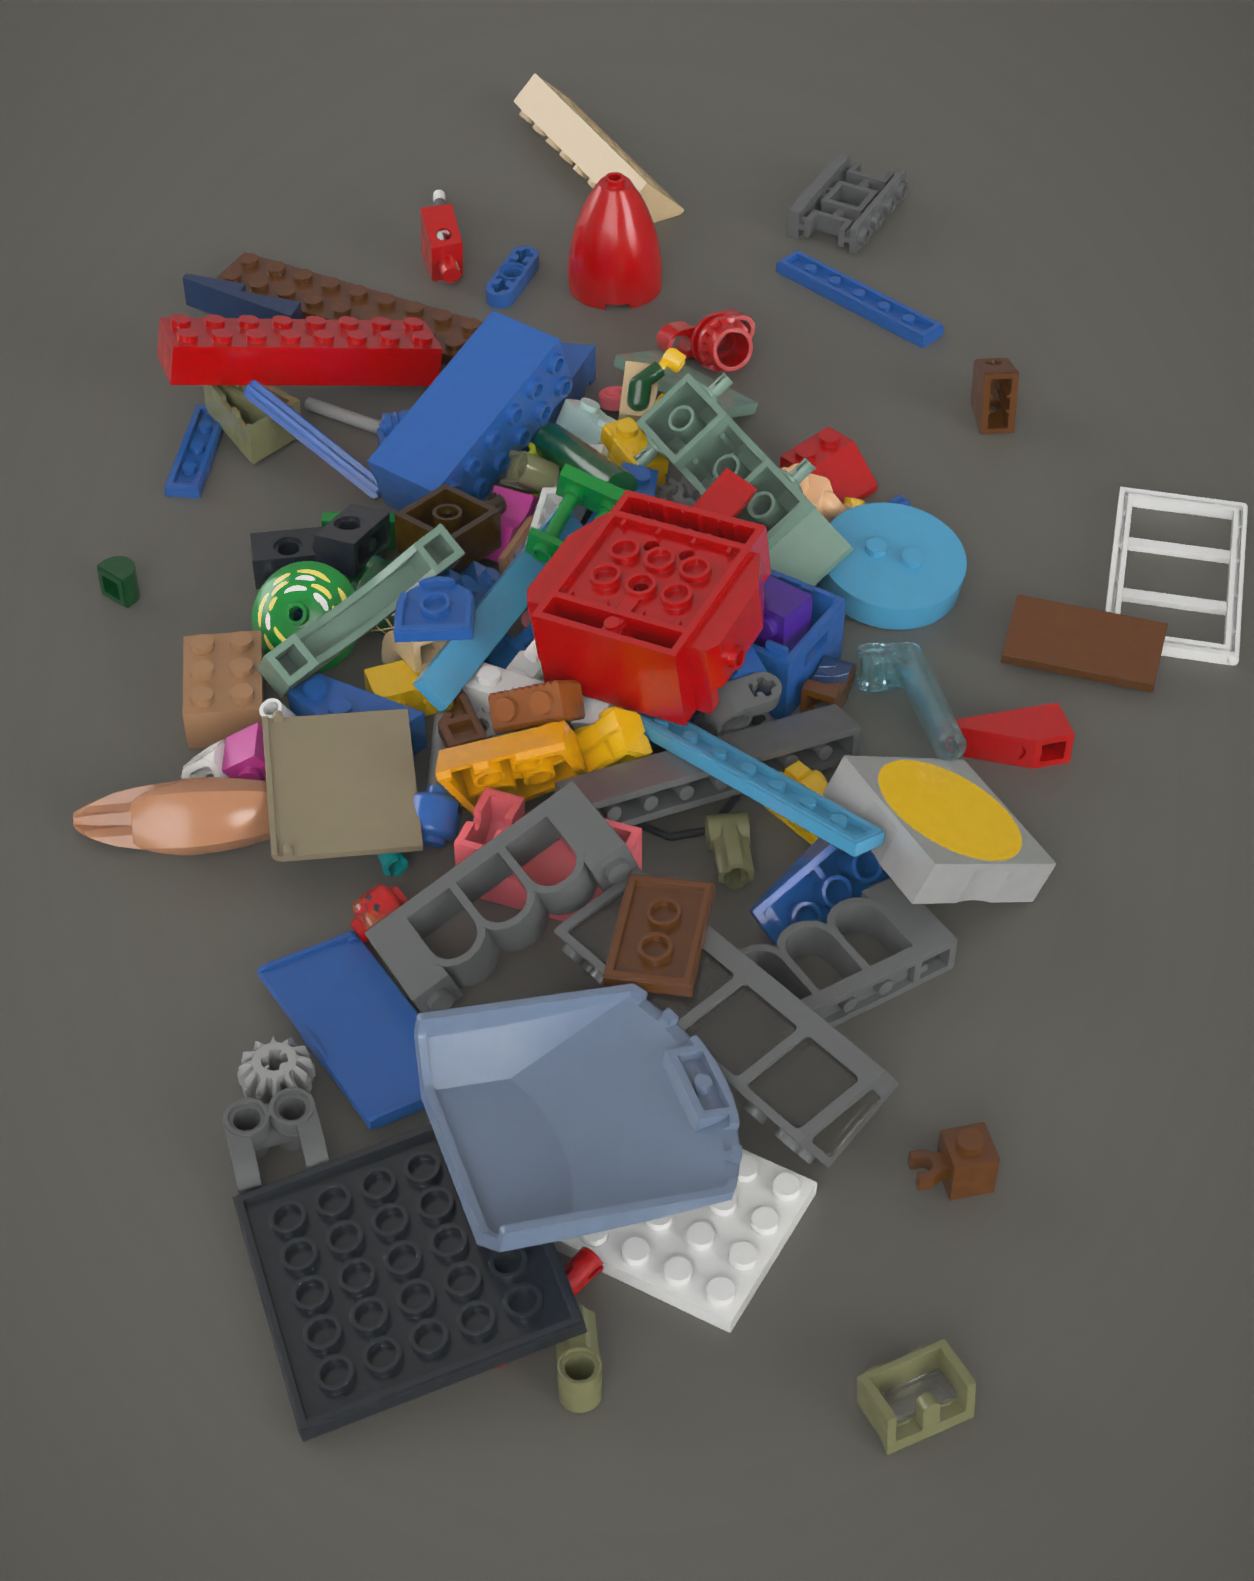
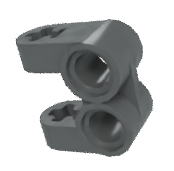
(739, 706)
(271, 1127)

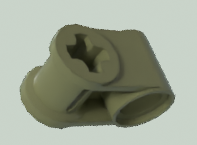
(529, 473)

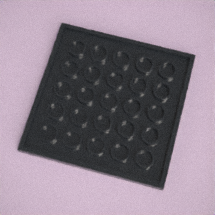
(384, 1286)

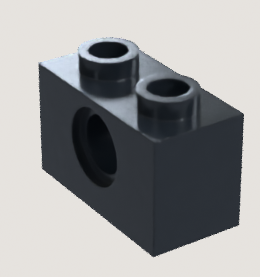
(353, 539)
(278, 549)

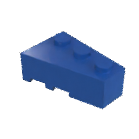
(329, 696)

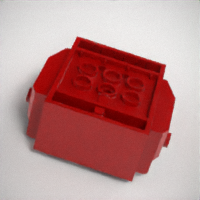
(652, 605)

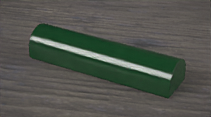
(563, 447)

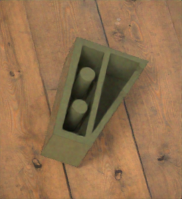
(245, 423)

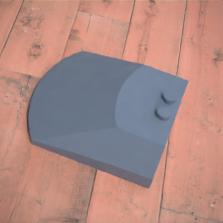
(575, 1114)

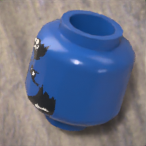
(438, 816)

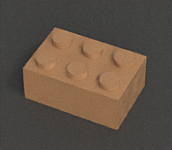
(221, 685)

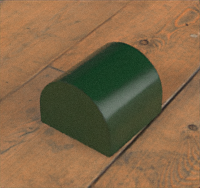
(119, 580)

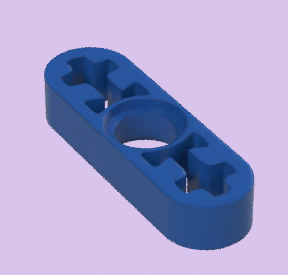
(512, 277)

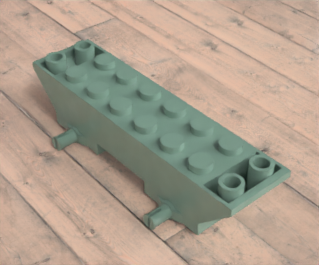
(705, 441)

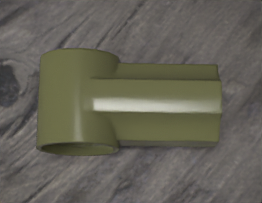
(730, 841)
(580, 1360)

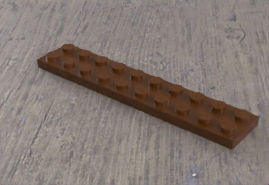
(336, 298)

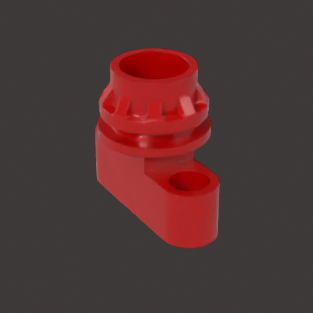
(717, 342)

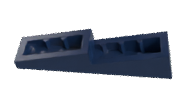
(232, 300)

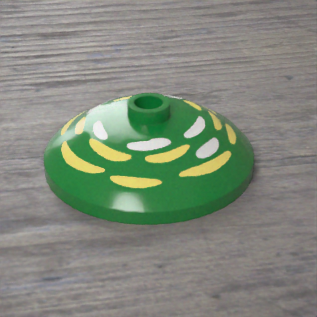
(301, 585)

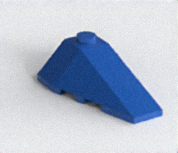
(814, 886)

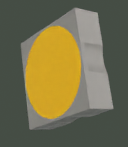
(942, 830)

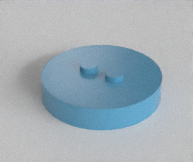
(902, 566)

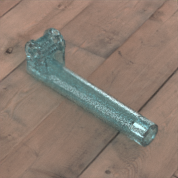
(907, 668)

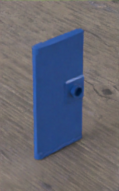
(352, 1024)

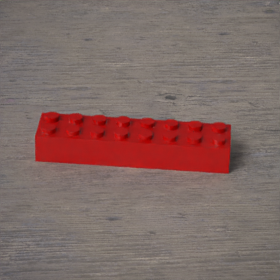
(298, 351)

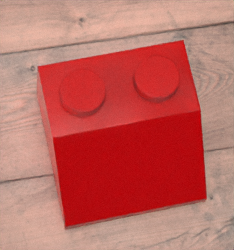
(837, 460)

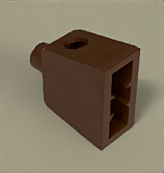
(994, 385)

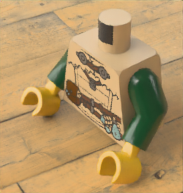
(641, 383)

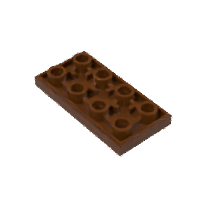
(1084, 643)

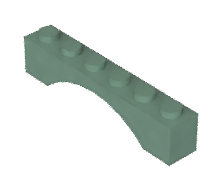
(359, 613)

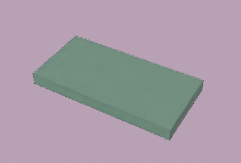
(731, 401)

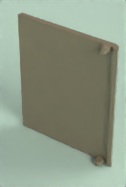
(340, 785)

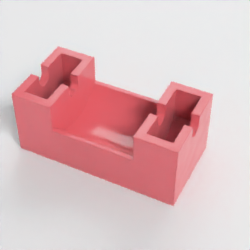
(500, 810)

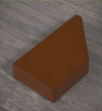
(460, 724)

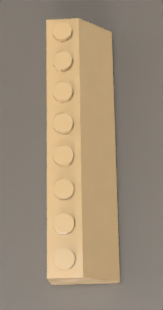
(587, 144)

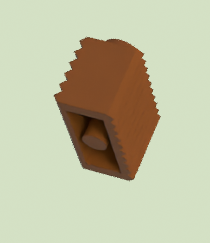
(536, 705)

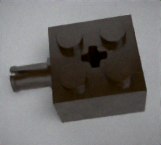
(470, 521)

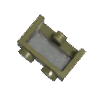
(917, 1395)

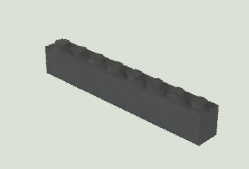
(668, 784)

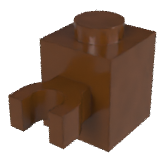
(963, 1162)

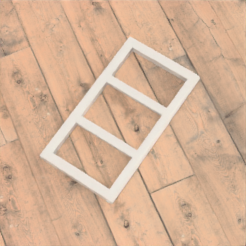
(1232, 609)

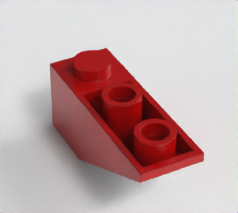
(1020, 737)

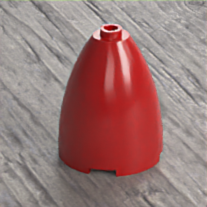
(615, 248)

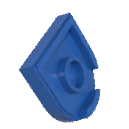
(435, 612)

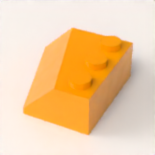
(514, 763)

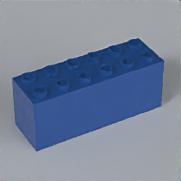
(474, 414)

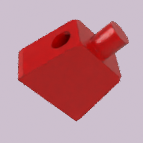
(441, 257)

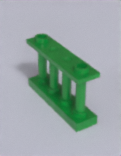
(576, 489)

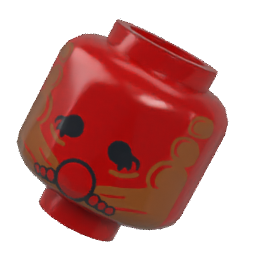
(374, 907)

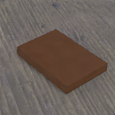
(660, 934)

